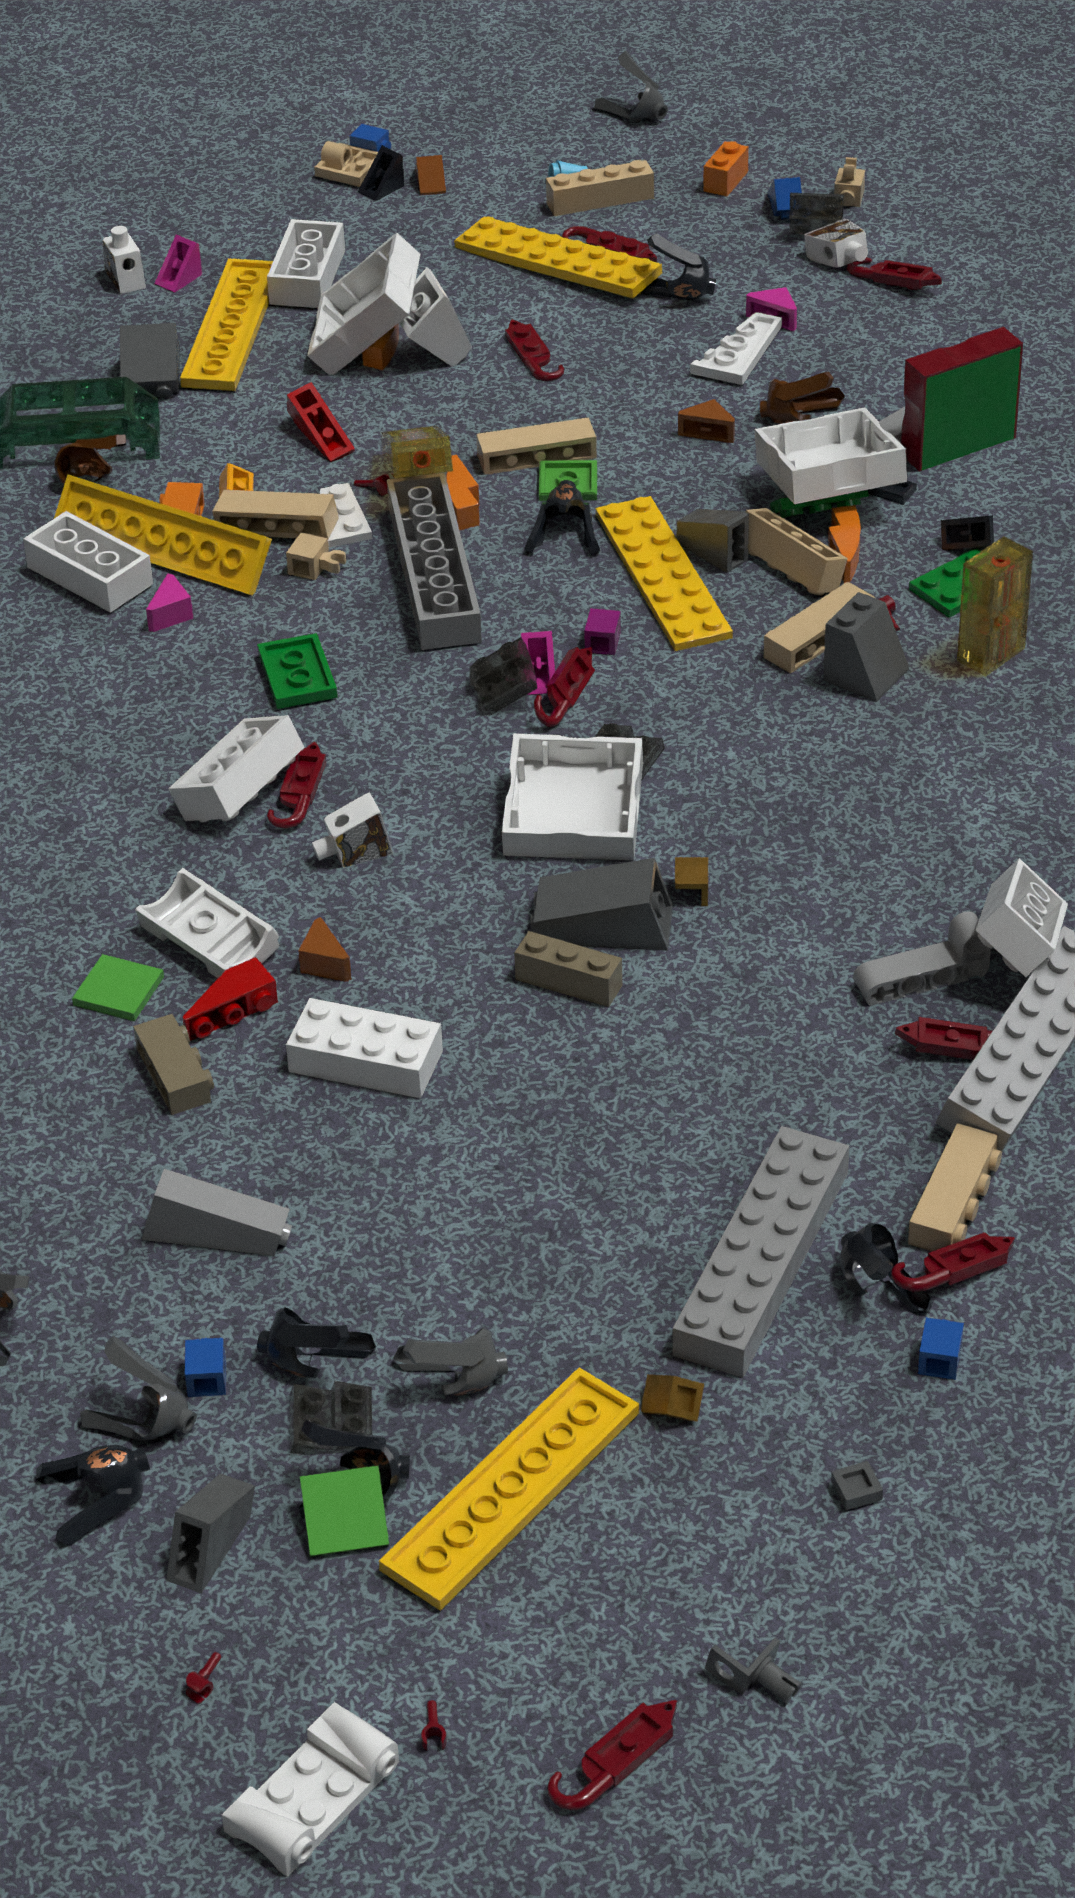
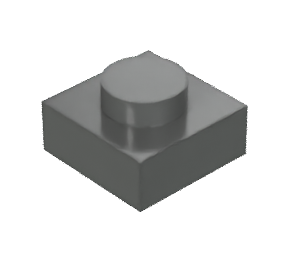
(856, 1485)

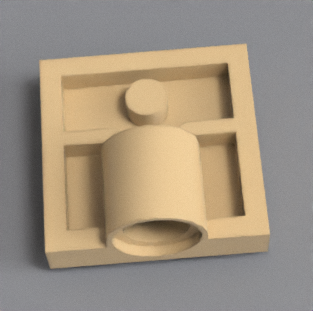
(344, 163)

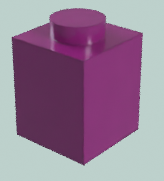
(603, 631)

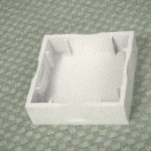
(364, 304)
(830, 455)
(573, 797)

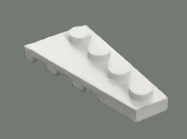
(739, 352)

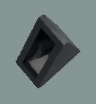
(384, 175)
(967, 532)

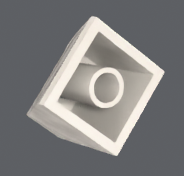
(434, 321)

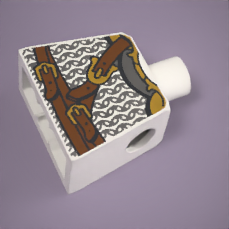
(837, 244)
(122, 252)
(354, 833)

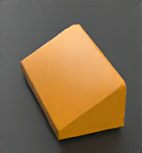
(235, 479)

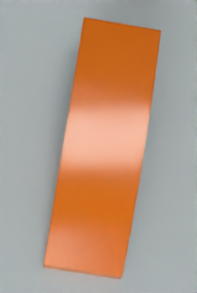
(382, 350)
(464, 495)
(845, 537)

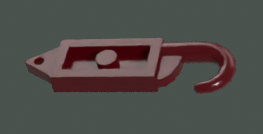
(612, 241)
(896, 273)
(531, 350)
(566, 685)
(300, 785)
(944, 1037)
(957, 1262)
(618, 1753)

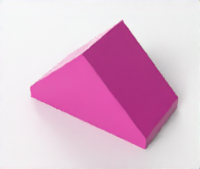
(180, 265)
(775, 303)
(169, 605)
(542, 656)

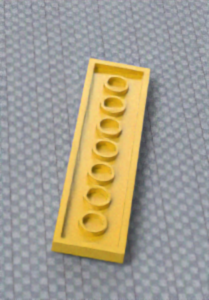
(559, 257)
(229, 327)
(170, 535)
(663, 573)
(508, 1488)

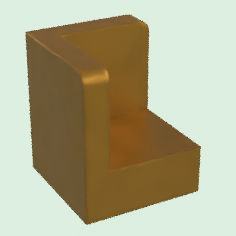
(692, 874)
(672, 1397)

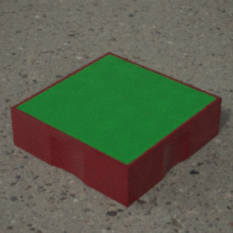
(961, 398)

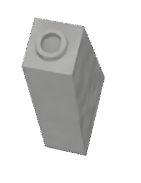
(214, 1217)

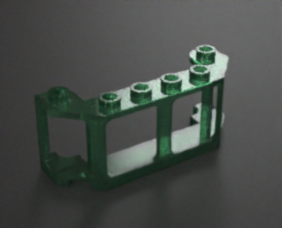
(69, 425)

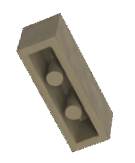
(568, 968)
(173, 1063)

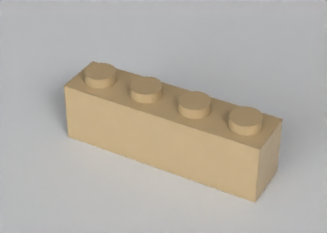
(600, 187)
(529, 445)
(278, 512)
(794, 552)
(804, 634)
(954, 1188)

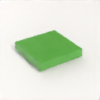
(580, 472)
(118, 987)
(344, 1511)

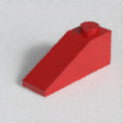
(318, 422)

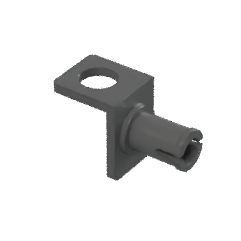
(760, 1671)

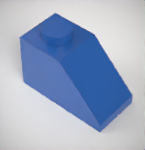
(780, 195)

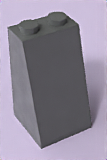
(606, 907)

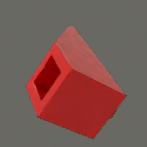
(230, 998)

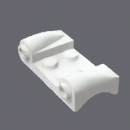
(208, 925)
(313, 1789)

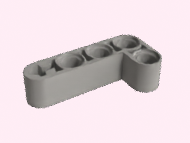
(927, 966)

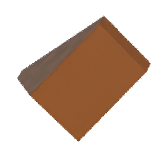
(430, 175)
(707, 422)
(323, 954)

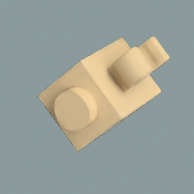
(850, 183)
(311, 555)

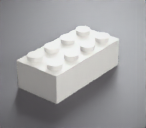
(305, 263)
(88, 561)
(236, 768)
(1021, 918)
(364, 1047)

